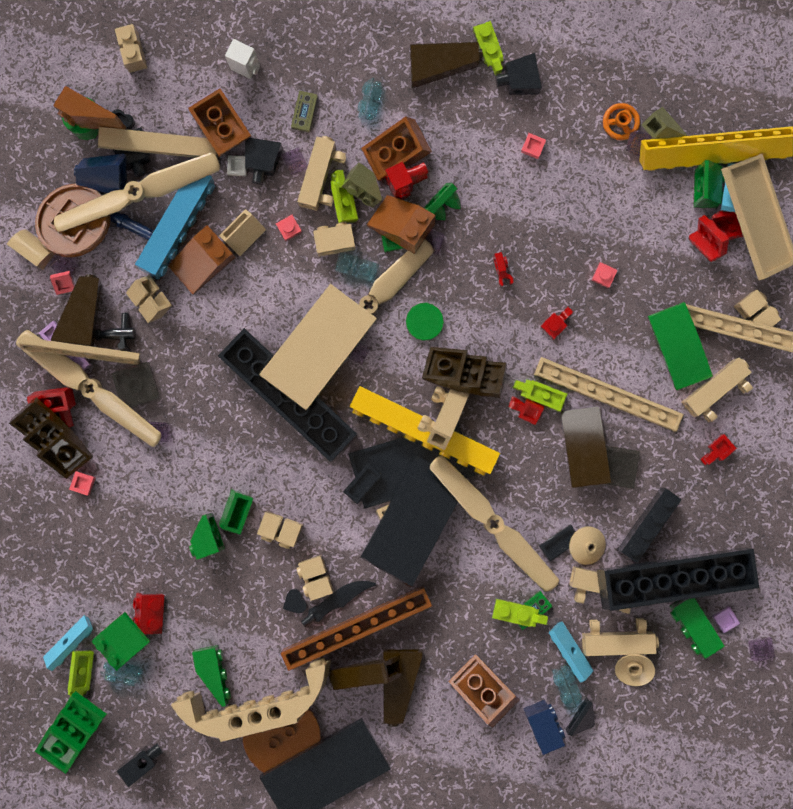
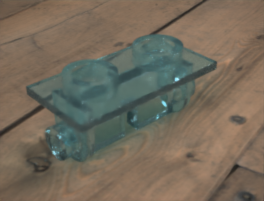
(370, 90)
(128, 676)
(569, 694)

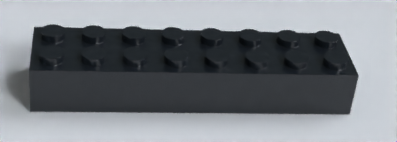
(317, 424)
(677, 578)

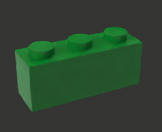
(696, 627)

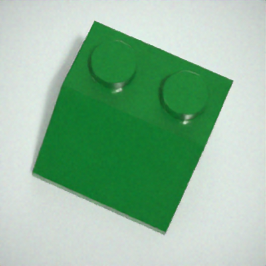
(708, 185)
(206, 538)
(120, 641)

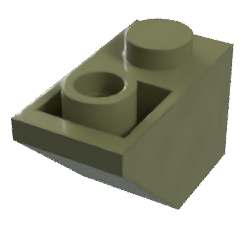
(662, 125)
(363, 184)

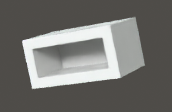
(242, 59)

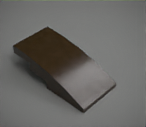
(464, 372)
(51, 438)
(585, 447)

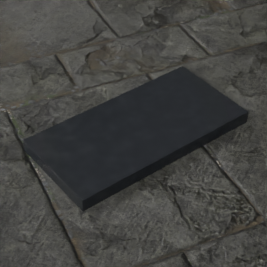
(393, 462)
(410, 524)
(326, 769)

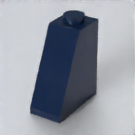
(102, 173)

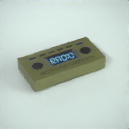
(304, 111)

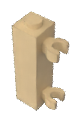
(317, 173)
(716, 387)
(447, 419)
(586, 580)
(619, 642)

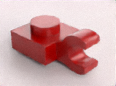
(501, 264)
(555, 324)
(528, 411)
(720, 449)

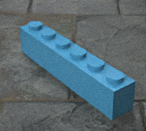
(173, 227)

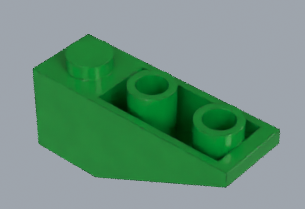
(209, 669)

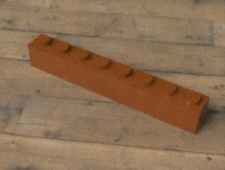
(355, 628)

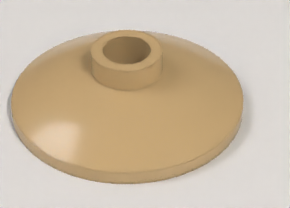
(580, 542)
(635, 670)

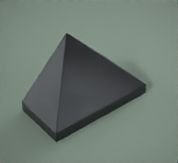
(582, 719)

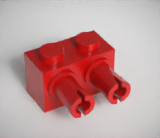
(402, 180)
(58, 400)

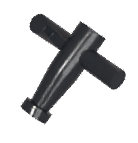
(118, 333)

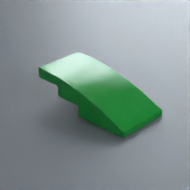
(680, 346)
(70, 732)

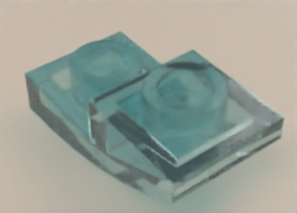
(356, 267)

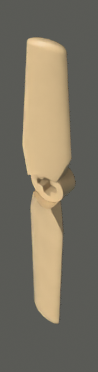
(154, 185)
(396, 276)
(73, 376)
(507, 538)

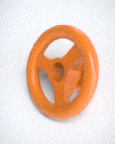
(624, 114)

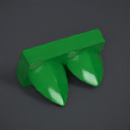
(446, 195)

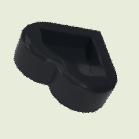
(126, 119)
(295, 602)

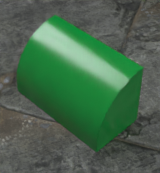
(235, 511)

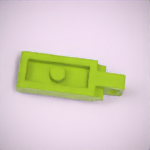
(490, 46)
(343, 200)
(541, 394)
(517, 613)
(80, 672)

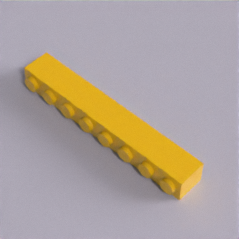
(716, 147)
(406, 421)

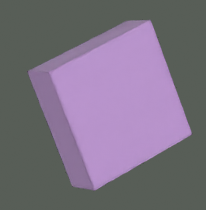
(725, 619)

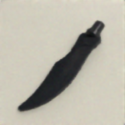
(336, 600)

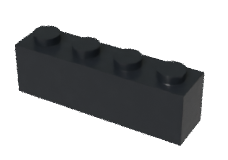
(649, 524)

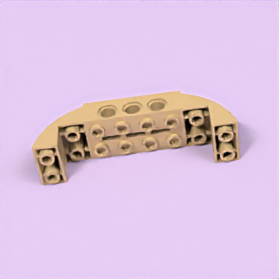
(227, 724)

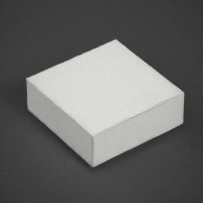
(236, 166)

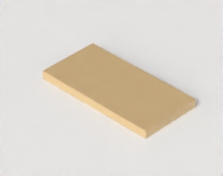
(759, 216)
(318, 347)

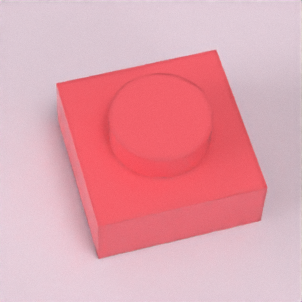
(533, 146)
(288, 227)
(604, 275)
(62, 282)
(82, 483)

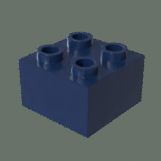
(545, 729)

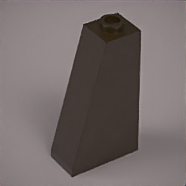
(442, 60)
(80, 314)
(366, 673)
(398, 692)

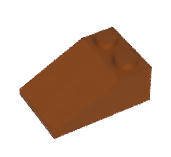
(83, 112)
(219, 122)
(397, 144)
(402, 222)
(201, 260)
(484, 691)

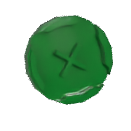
(424, 321)

